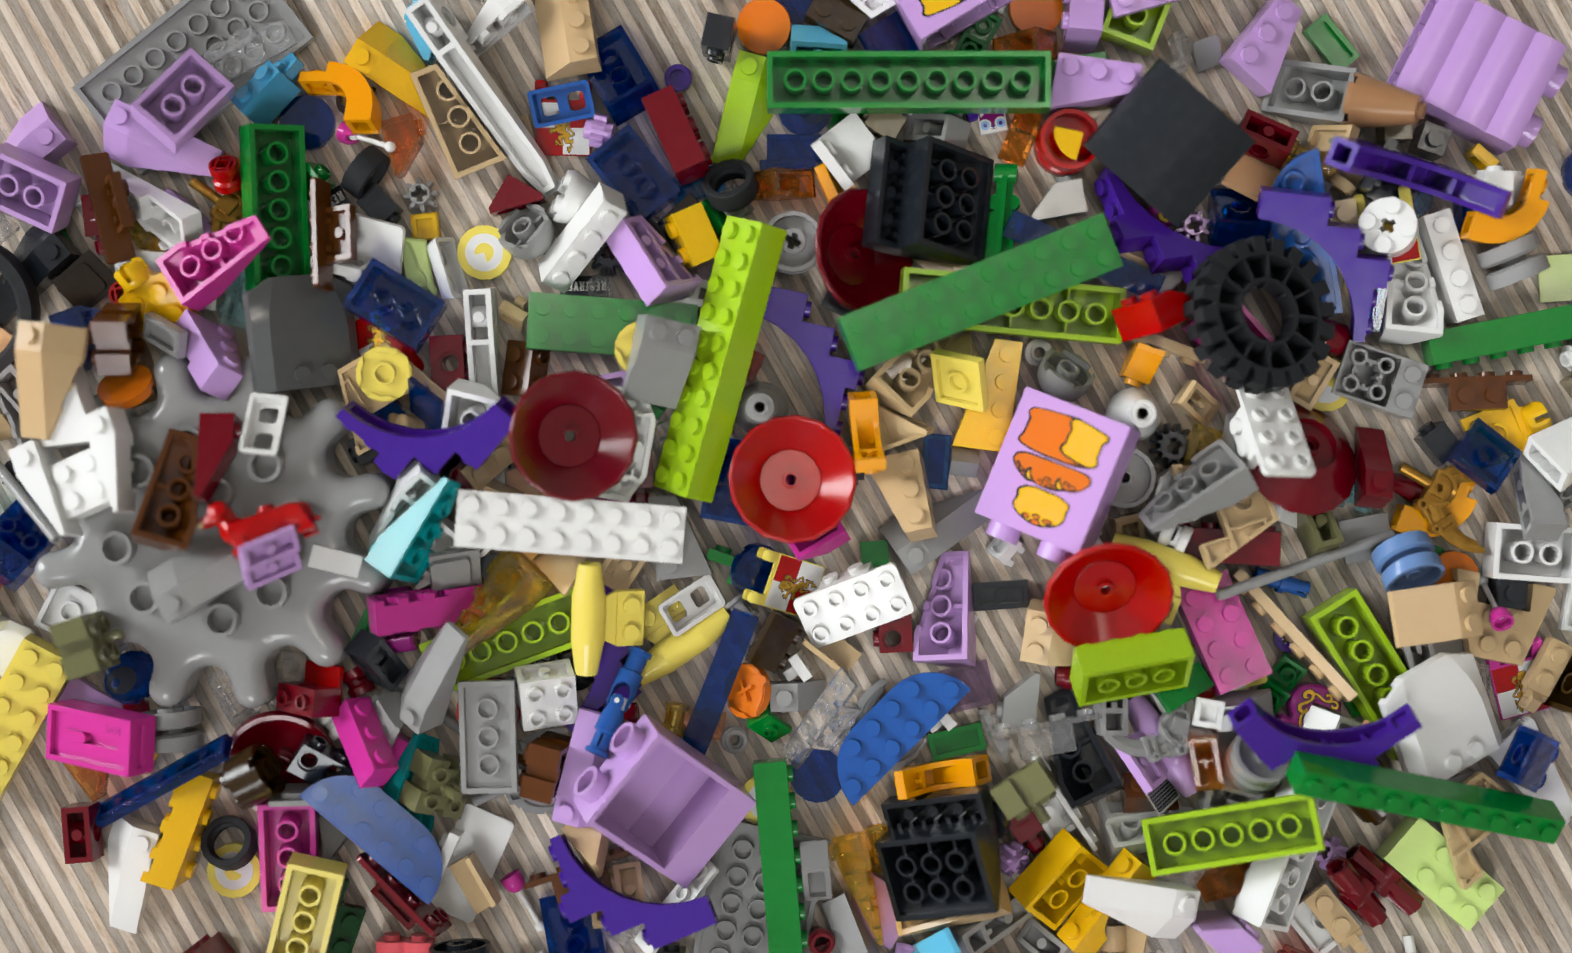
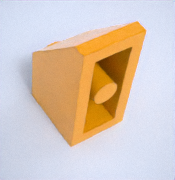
(1140, 364)

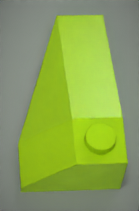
(744, 109)

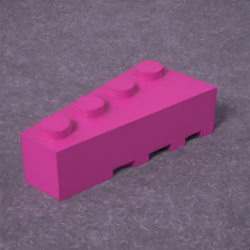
(417, 609)

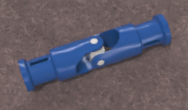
(612, 716)

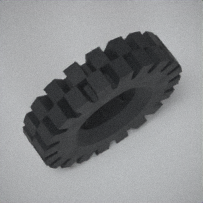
(1221, 323)

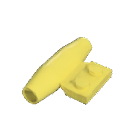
(1183, 568)
(602, 617)
(672, 651)

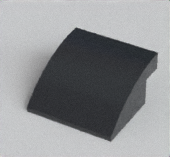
(1169, 142)
(927, 201)
(941, 854)

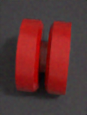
(1047, 151)

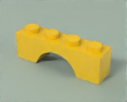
(1086, 926)

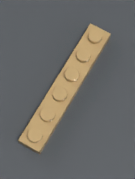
(1299, 643)

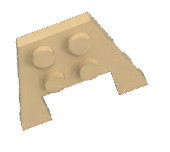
(352, 391)
(1238, 522)
(1514, 643)
(1462, 839)

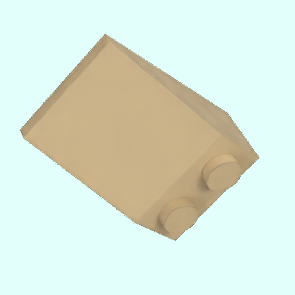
(1435, 613)
(1040, 642)

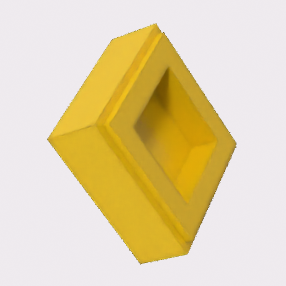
(1480, 157)
(425, 226)

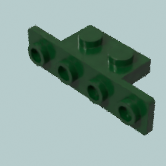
(346, 925)

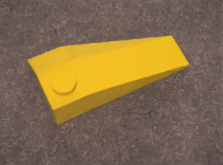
(387, 62)

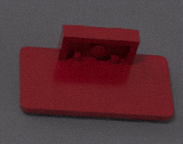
(403, 902)

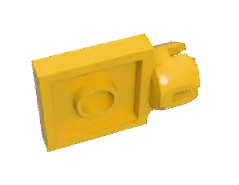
(149, 289)
(1514, 422)

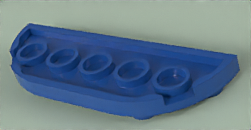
(1305, 173)
(894, 729)
(380, 830)

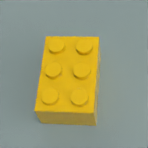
(1057, 879)

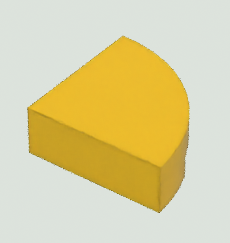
(1068, 140)

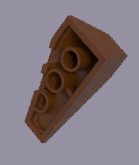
(169, 506)

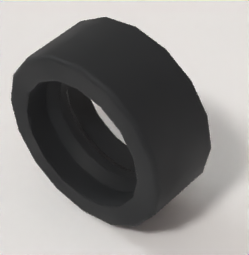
(365, 171)
(726, 171)
(215, 828)

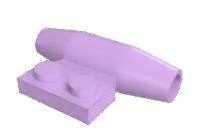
(1176, 770)

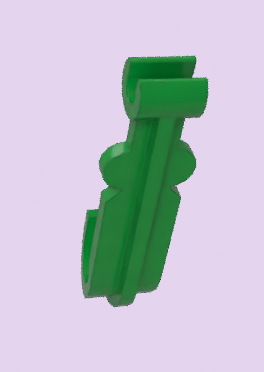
(1001, 206)

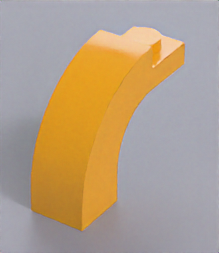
(362, 108)
(1517, 220)
(865, 432)
(1409, 519)
(942, 774)

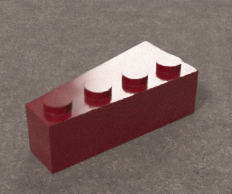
(1261, 550)

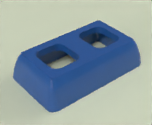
(565, 113)

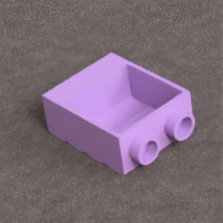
(1480, 72)
(662, 800)

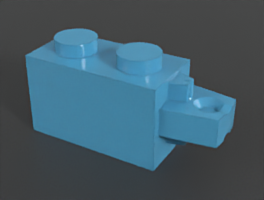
(269, 90)

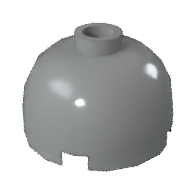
(527, 232)
(1064, 375)

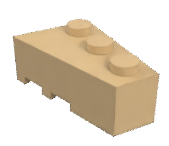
(908, 494)

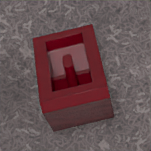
(514, 195)

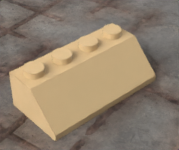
(567, 38)

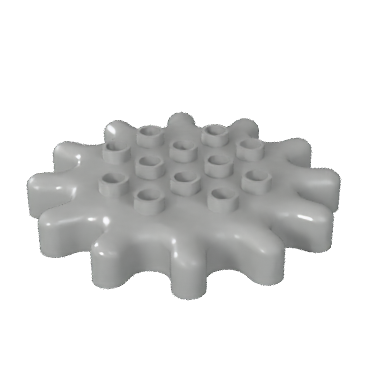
(242, 627)

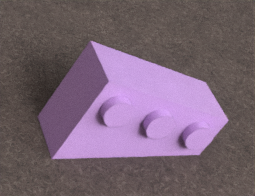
(1262, 45)
(1091, 82)
(211, 354)

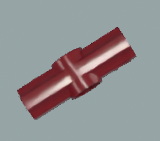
(1385, 879)
(1356, 891)

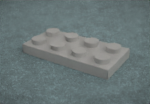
(488, 736)

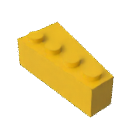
(989, 429)
(182, 832)

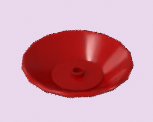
(821, 472)
(1132, 604)

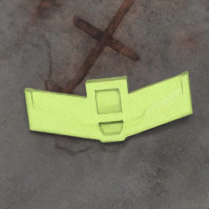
(418, 264)

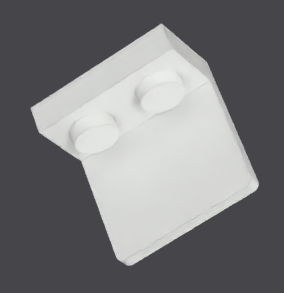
(846, 150)
(547, 694)

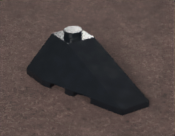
(45, 259)
(1085, 773)

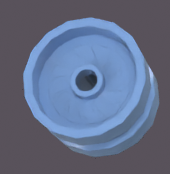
(1407, 561)

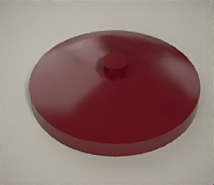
(282, 734)

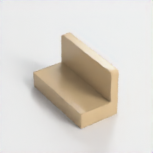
(835, 654)
(475, 882)

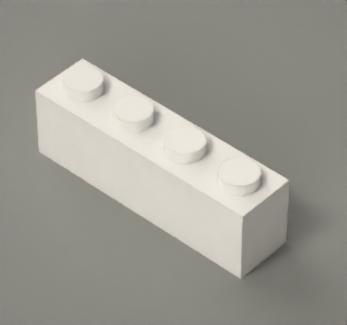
(582, 237)
(1449, 267)

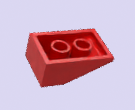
(1150, 313)

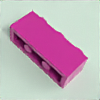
(365, 742)

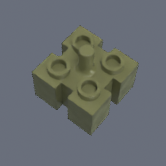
(86, 644)
(434, 785)
(1026, 791)

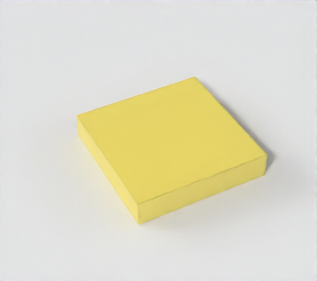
(959, 380)

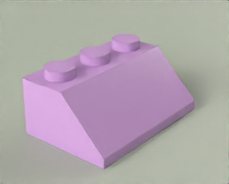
(1226, 932)

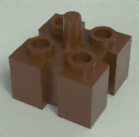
(117, 339)
(544, 765)

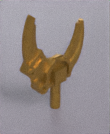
(226, 209)
(1437, 493)

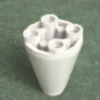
(574, 191)
(1124, 408)

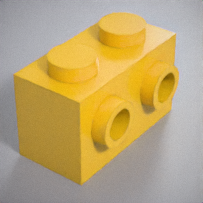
(692, 235)

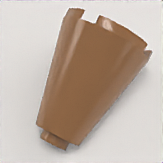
(1381, 104)

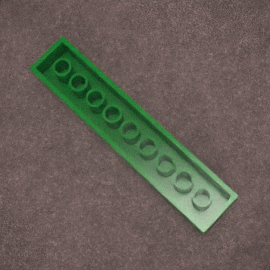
(908, 82)
(979, 292)

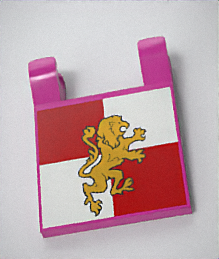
(1507, 684)

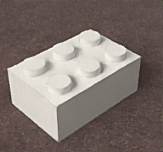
(1517, 558)

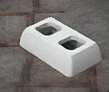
(446, 267)
(253, 426)
(693, 613)

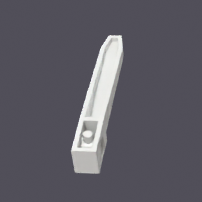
(449, 45)
(483, 341)

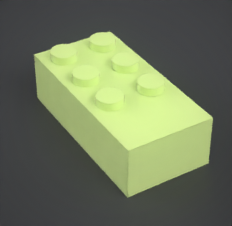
(1424, 860)

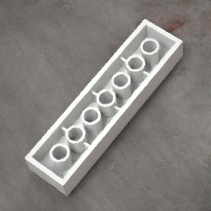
(569, 527)
(1276, 884)

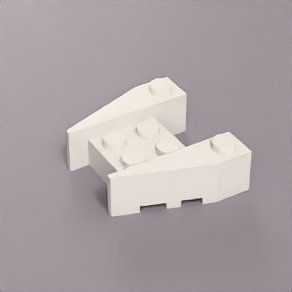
(86, 480)
(408, 489)

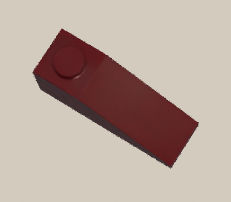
(216, 449)
(1373, 469)

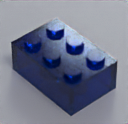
(636, 172)
(395, 305)

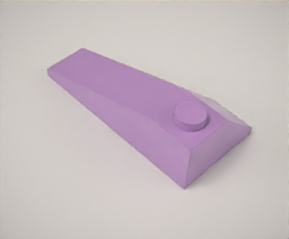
(42, 135)
(137, 148)
(948, 623)
(576, 762)

